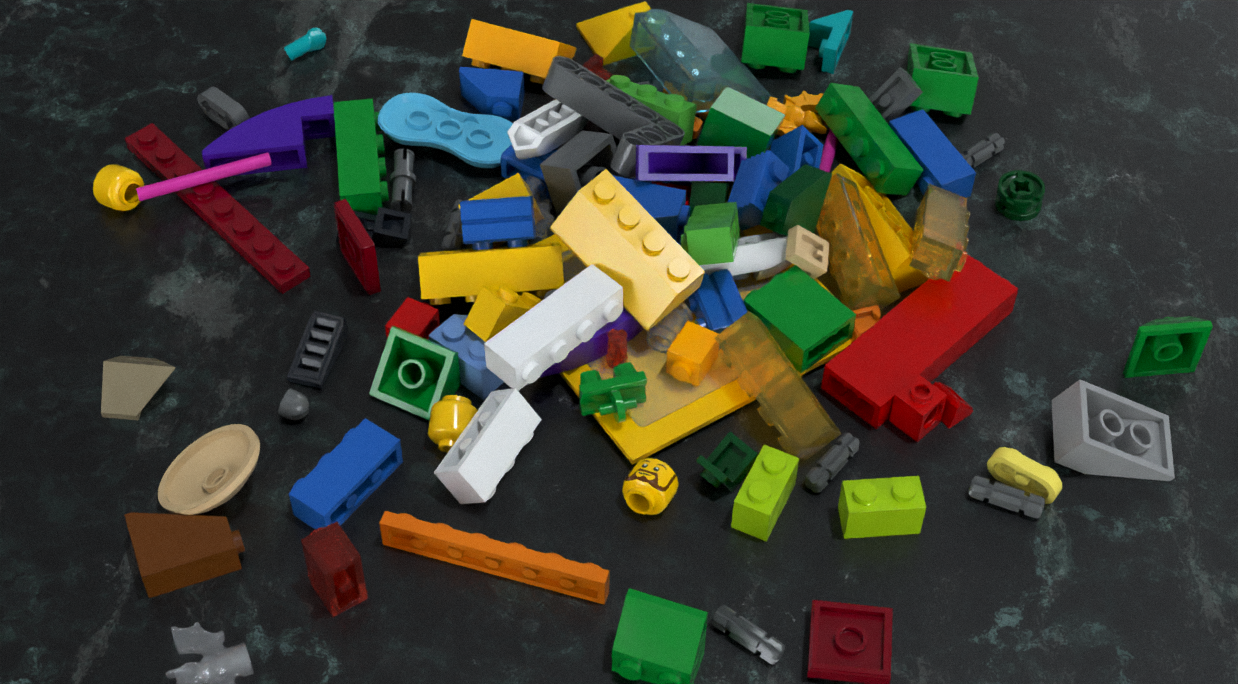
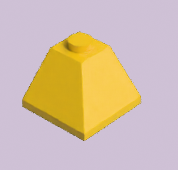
(611, 33)

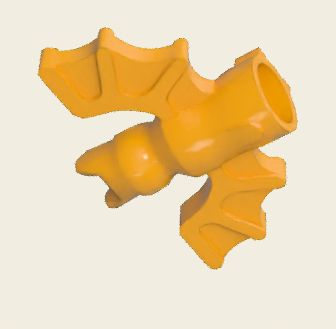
(799, 112)

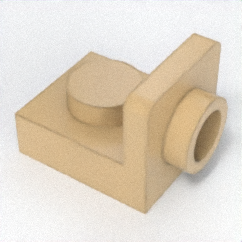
(807, 251)

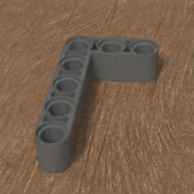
(611, 110)

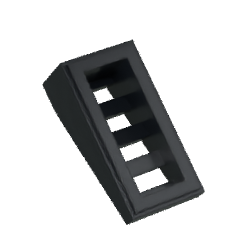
(320, 328)

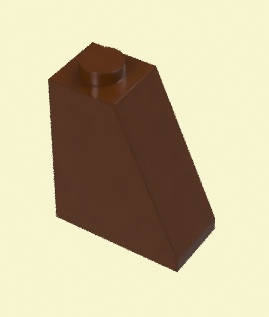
(182, 549)

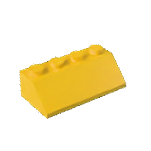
(890, 228)
(626, 243)
(468, 270)

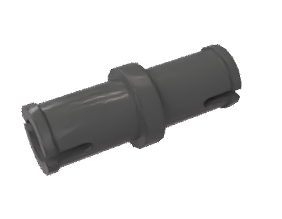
(402, 180)

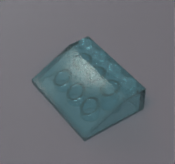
(690, 59)

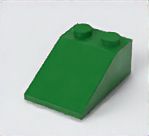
(775, 37)
(945, 78)

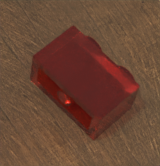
(334, 568)

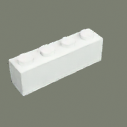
(554, 327)

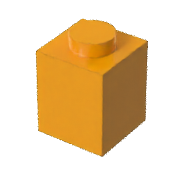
(692, 354)

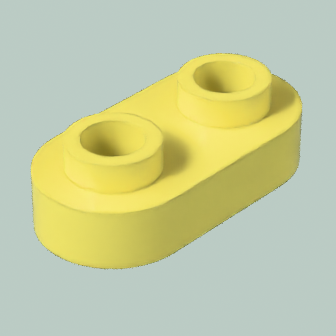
(1024, 474)

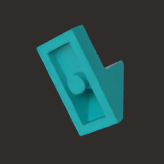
(830, 36)

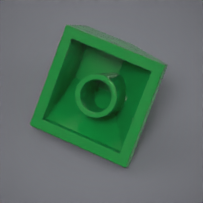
(1168, 346)

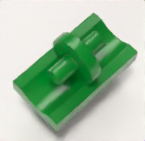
(612, 394)

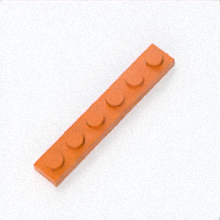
(495, 557)

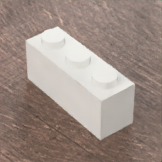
(488, 446)

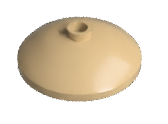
(209, 470)

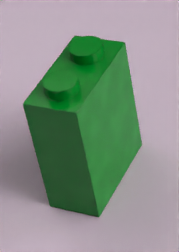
(801, 317)

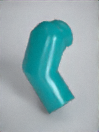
(312, 41)

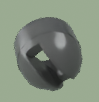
(293, 405)

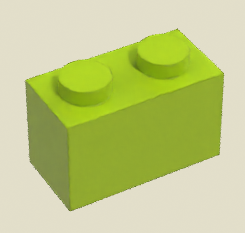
(764, 492)
(881, 507)

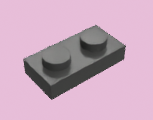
(895, 95)

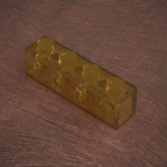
(940, 234)
(854, 248)
(776, 386)

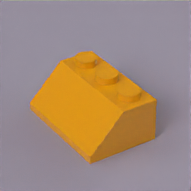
(512, 50)

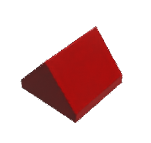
(955, 407)

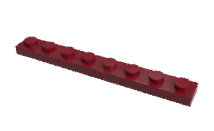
(220, 210)

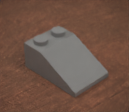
(1110, 435)

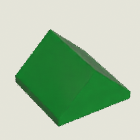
(740, 123)
(415, 373)

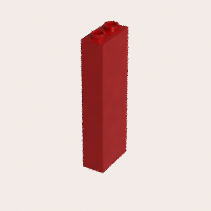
(918, 338)

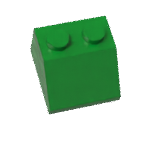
(659, 640)

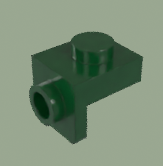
(728, 462)

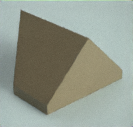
(130, 385)

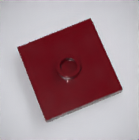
(357, 247)
(850, 642)

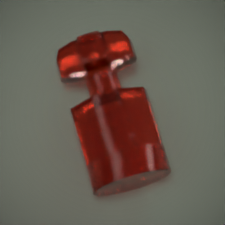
(616, 348)

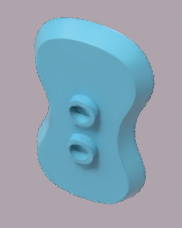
(427, 122)

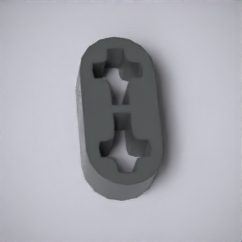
(222, 108)

